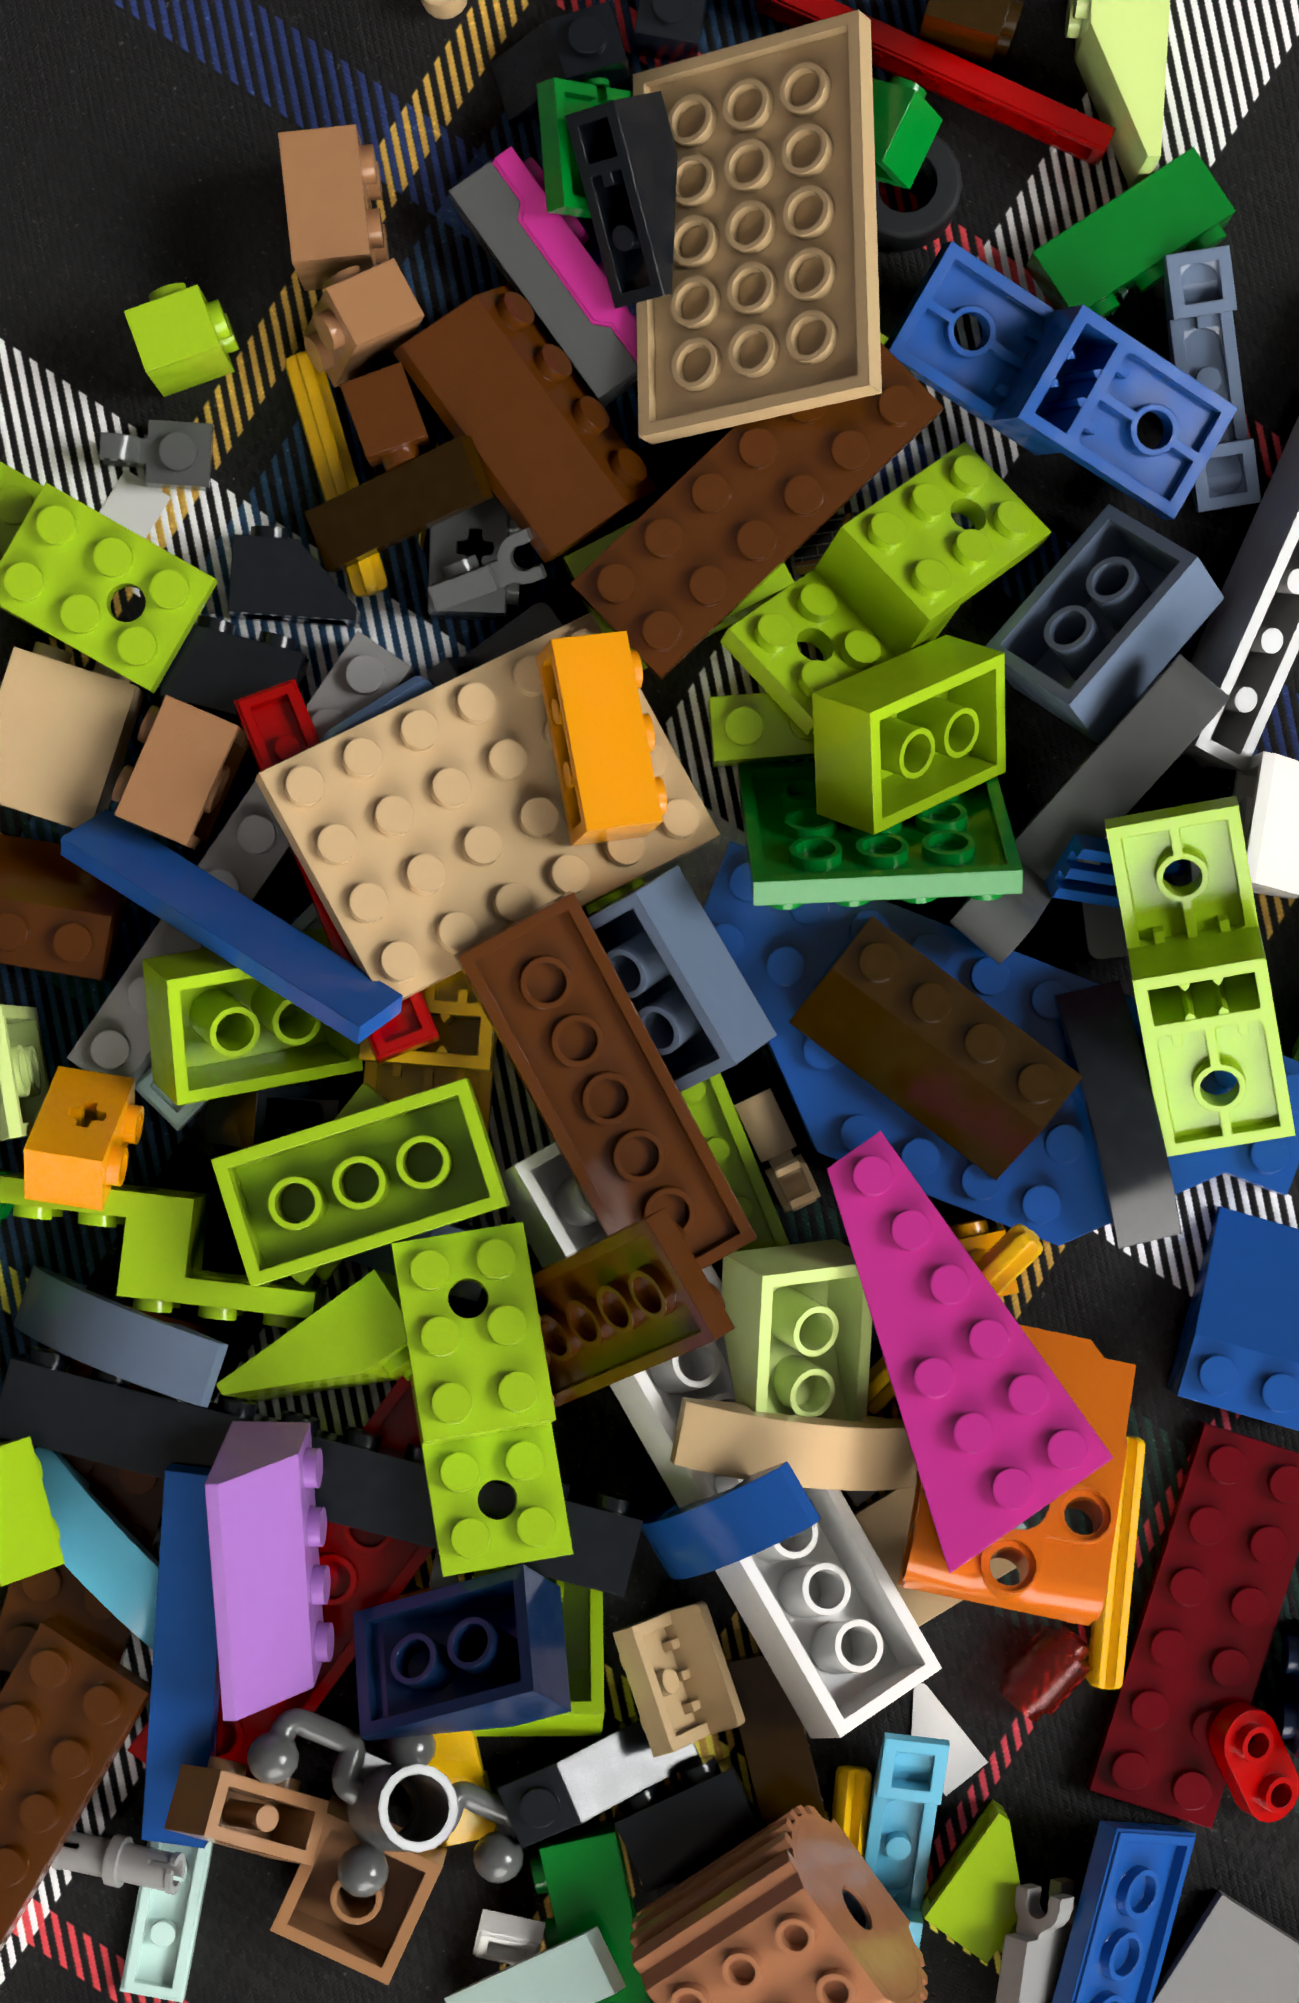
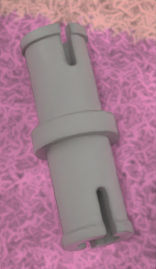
(121, 1862)

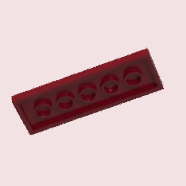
(1202, 1624)

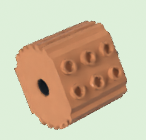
(780, 1923)

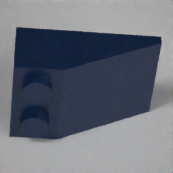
(462, 1657)

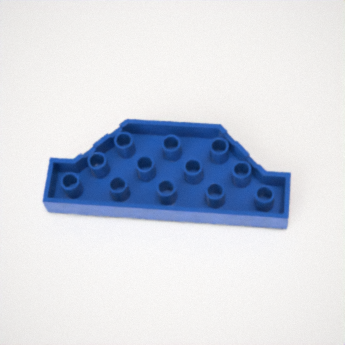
(1058, 1176)

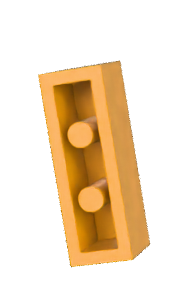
(601, 738)

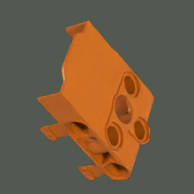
(1058, 1569)

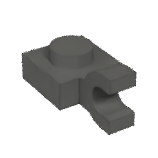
(173, 454)
(468, 580)

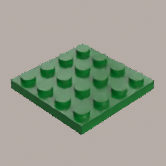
(808, 858)

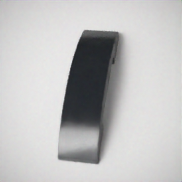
(1120, 1114)

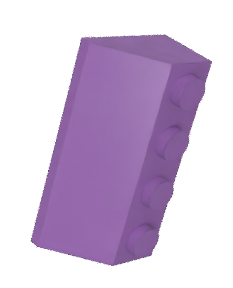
(267, 1565)

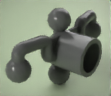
(366, 1787)

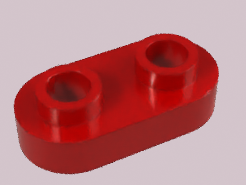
(1259, 1774)

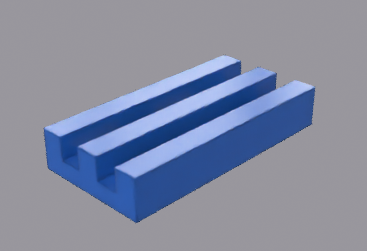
(1088, 881)

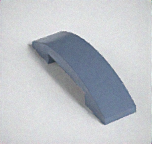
(1204, 346)
(119, 1338)

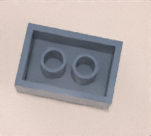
(1105, 622)
(681, 979)

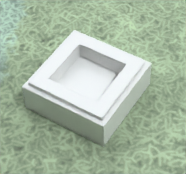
(507, 1937)

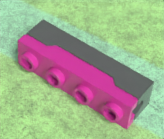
(552, 270)

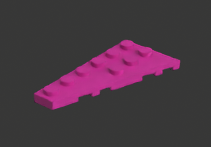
(972, 1390)

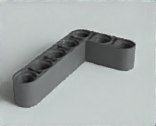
(1099, 789)

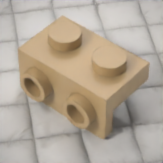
(679, 1677)

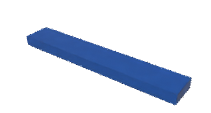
(232, 926)
(184, 1652)

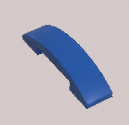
(730, 1523)

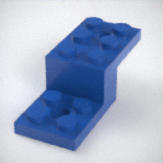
(1060, 381)

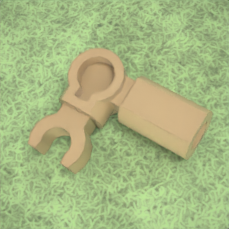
(773, 1142)

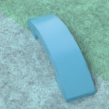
(101, 1548)
(903, 1818)

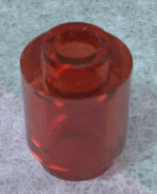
(1046, 1672)

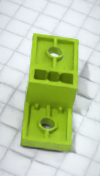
(69, 562)
(887, 581)
(1200, 976)
(166, 1253)
(482, 1398)

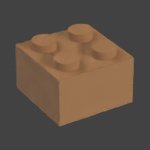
(329, 204)
(181, 773)
(350, 1929)

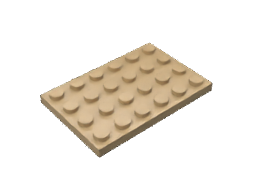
(768, 234)
(456, 820)

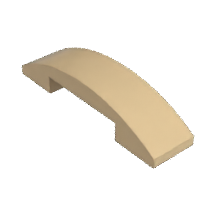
(821, 1451)

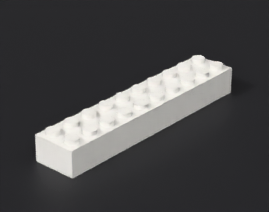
(812, 1601)

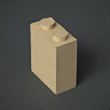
(62, 734)

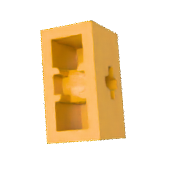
(82, 1138)

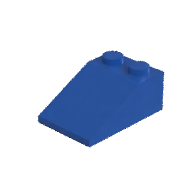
(1244, 1322)

